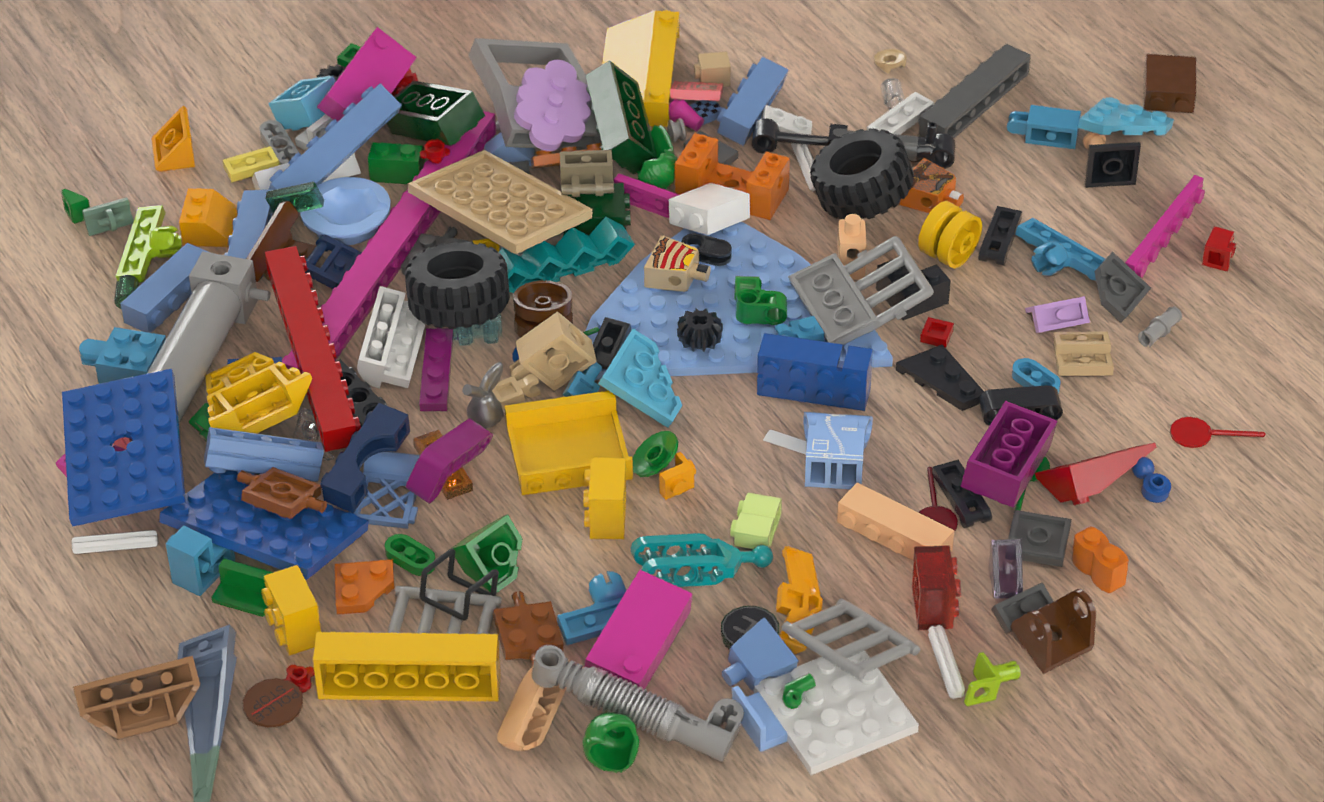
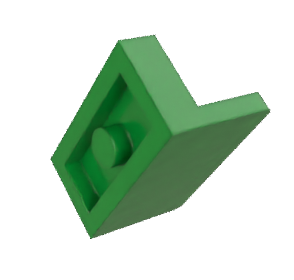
(241, 587)

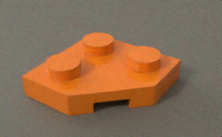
(361, 584)

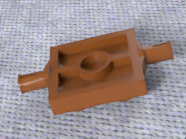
(281, 492)
(526, 628)

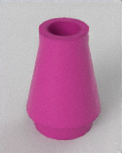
(683, 110)

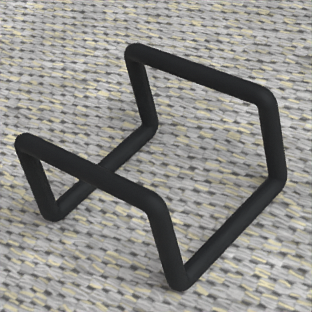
(472, 587)

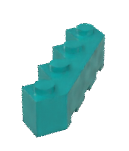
(573, 254)

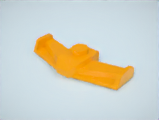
(802, 594)

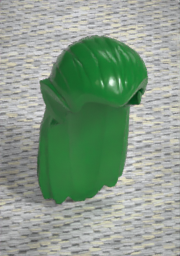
(659, 171)

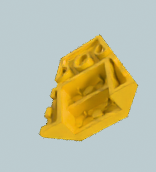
(254, 394)

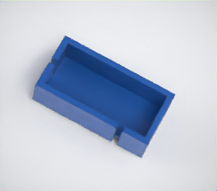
(810, 372)

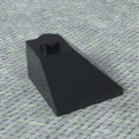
(1112, 164)

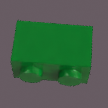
(394, 162)

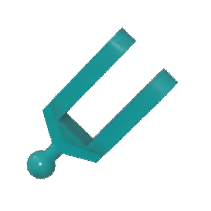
(715, 553)

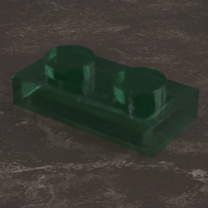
(301, 196)

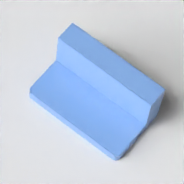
(759, 720)

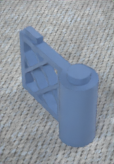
(391, 471)

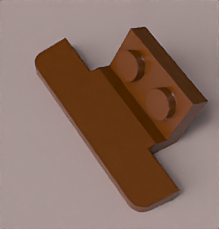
(277, 236)

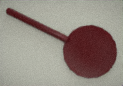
(938, 513)

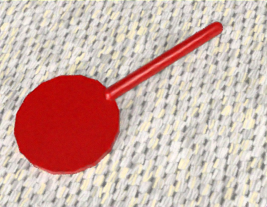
(1196, 433)

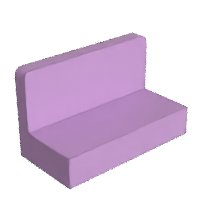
(1059, 314)

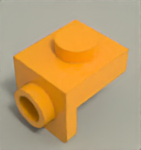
(677, 479)

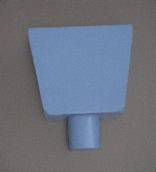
(759, 656)

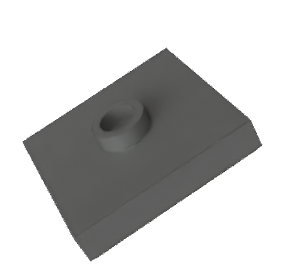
(1041, 536)

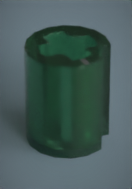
(124, 287)

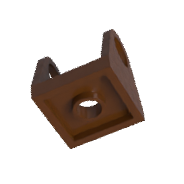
(1064, 618)

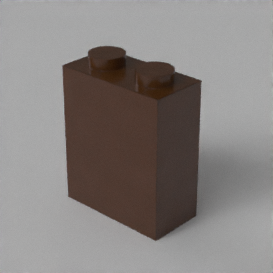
(1169, 83)

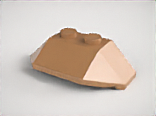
(139, 699)

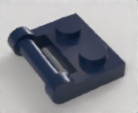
(337, 263)

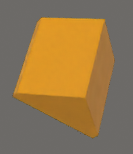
(174, 144)

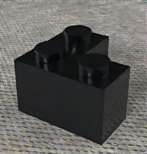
(935, 276)

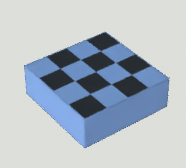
(707, 110)

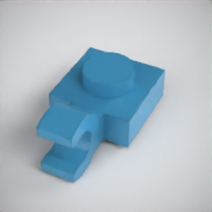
(802, 328)
(583, 381)

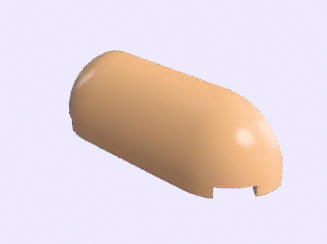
(529, 715)

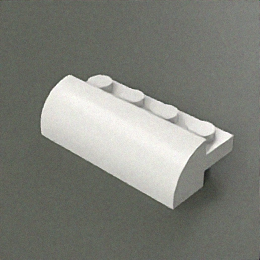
(390, 341)

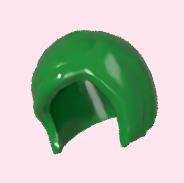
(611, 742)

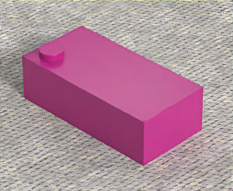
(376, 62)
(641, 629)

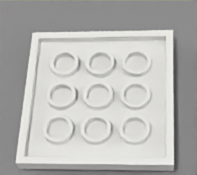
(838, 715)

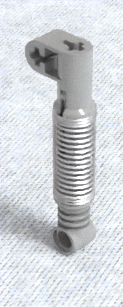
(665, 717)

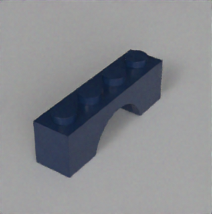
(381, 432)

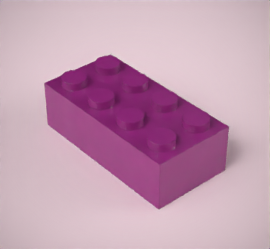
(1009, 454)

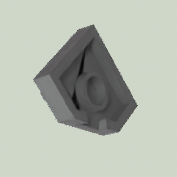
(1119, 287)

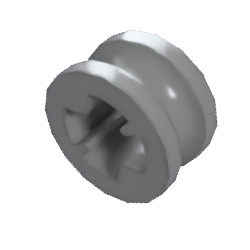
(676, 130)

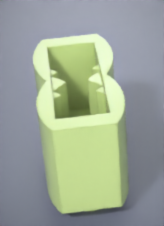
(756, 521)

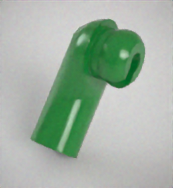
(793, 690)

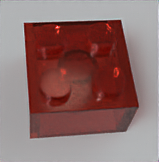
(935, 587)

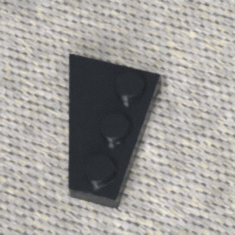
(943, 374)

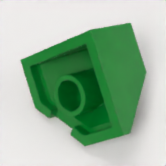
(489, 549)

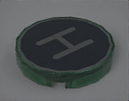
(741, 620)

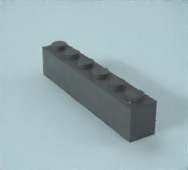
(977, 92)

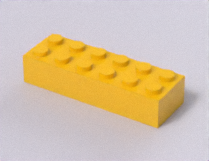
(407, 666)

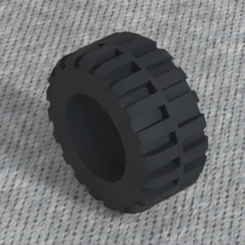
(862, 174)
(457, 285)

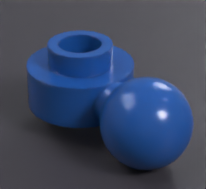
(1145, 470)

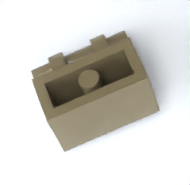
(586, 172)

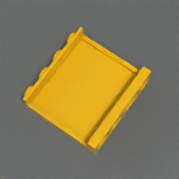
(559, 437)

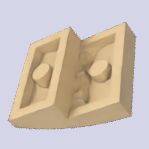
(1083, 353)

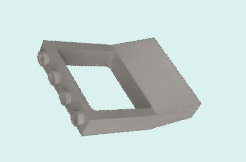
(484, 57)

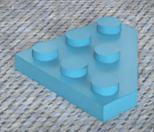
(1112, 116)
(642, 379)

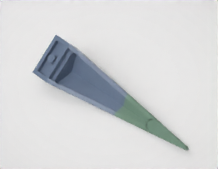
(208, 709)

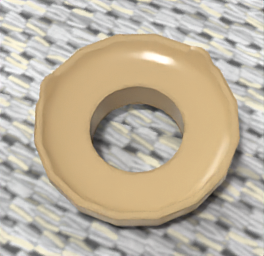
(896, 55)

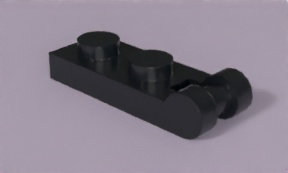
(1000, 235)
(949, 478)

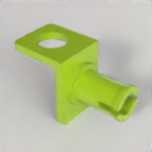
(989, 678)

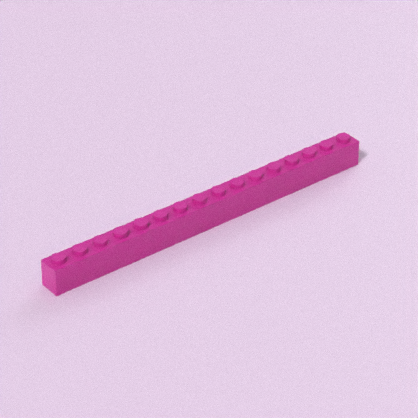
(389, 247)

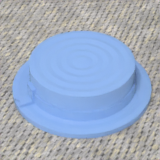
(350, 210)

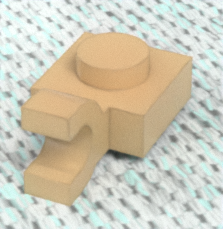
(513, 392)

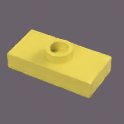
(246, 164)

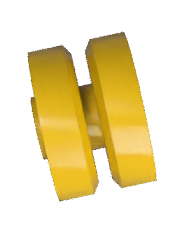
(950, 234)

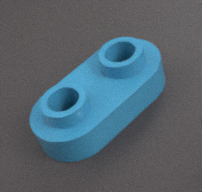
(1031, 373)

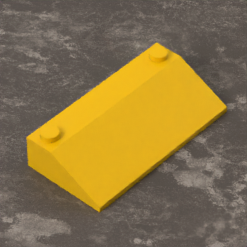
(646, 53)

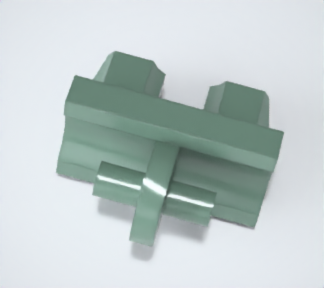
(108, 216)

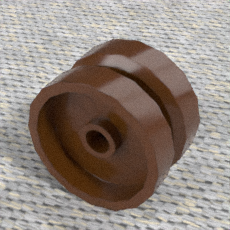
(539, 301)

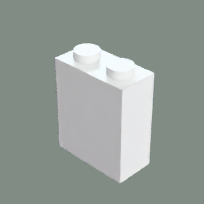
(709, 208)

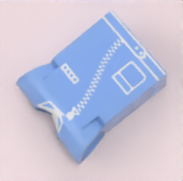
(835, 449)

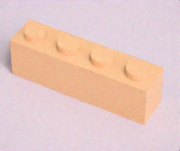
(890, 522)

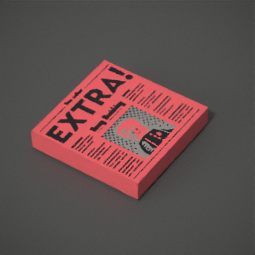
(696, 91)

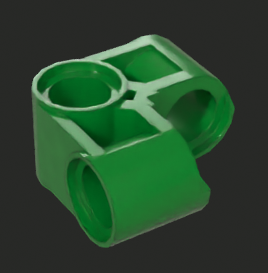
(758, 305)

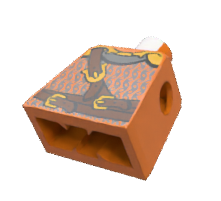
(931, 187)

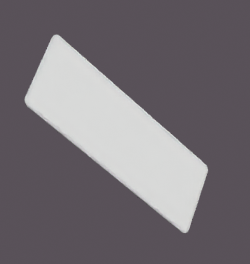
(786, 441)

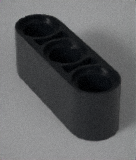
(1038, 399)

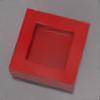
(936, 332)

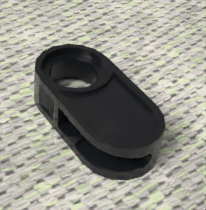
(711, 249)

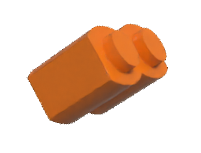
(1100, 559)

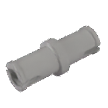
(1160, 326)

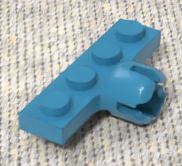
(1056, 250)
(591, 620)

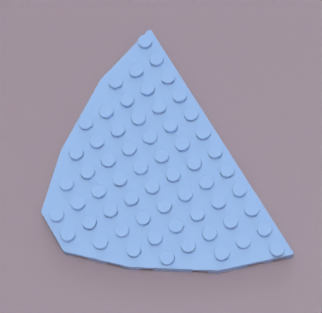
(657, 311)

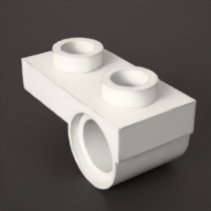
(787, 122)

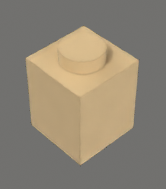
(713, 68)

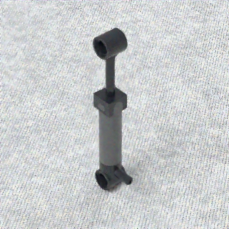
(933, 147)

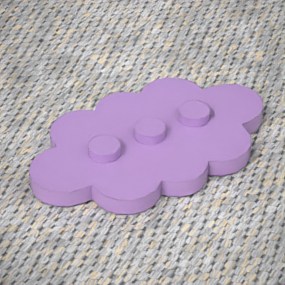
(552, 105)

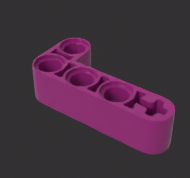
(446, 457)

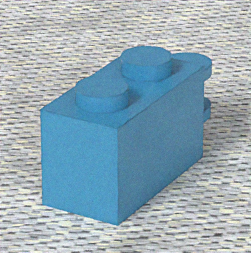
(1046, 126)

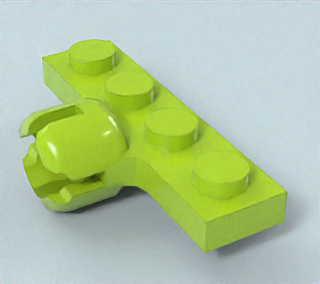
(148, 241)

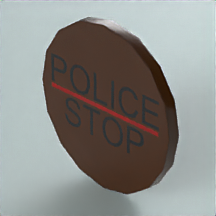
(272, 703)

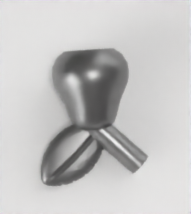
(484, 405)

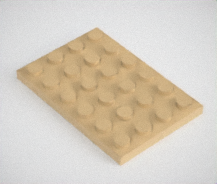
(500, 201)

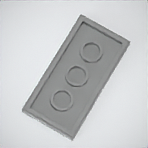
(834, 300)

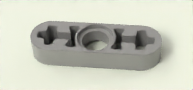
(280, 138)

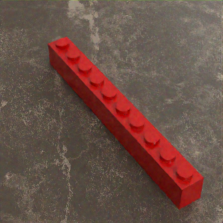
(311, 347)

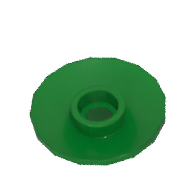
(655, 453)

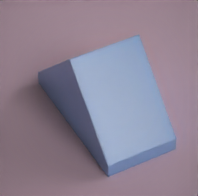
(509, 154)

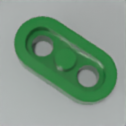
(412, 555)

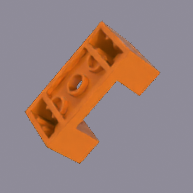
(765, 185)

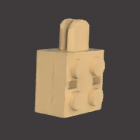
(553, 352)

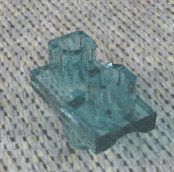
(489, 331)

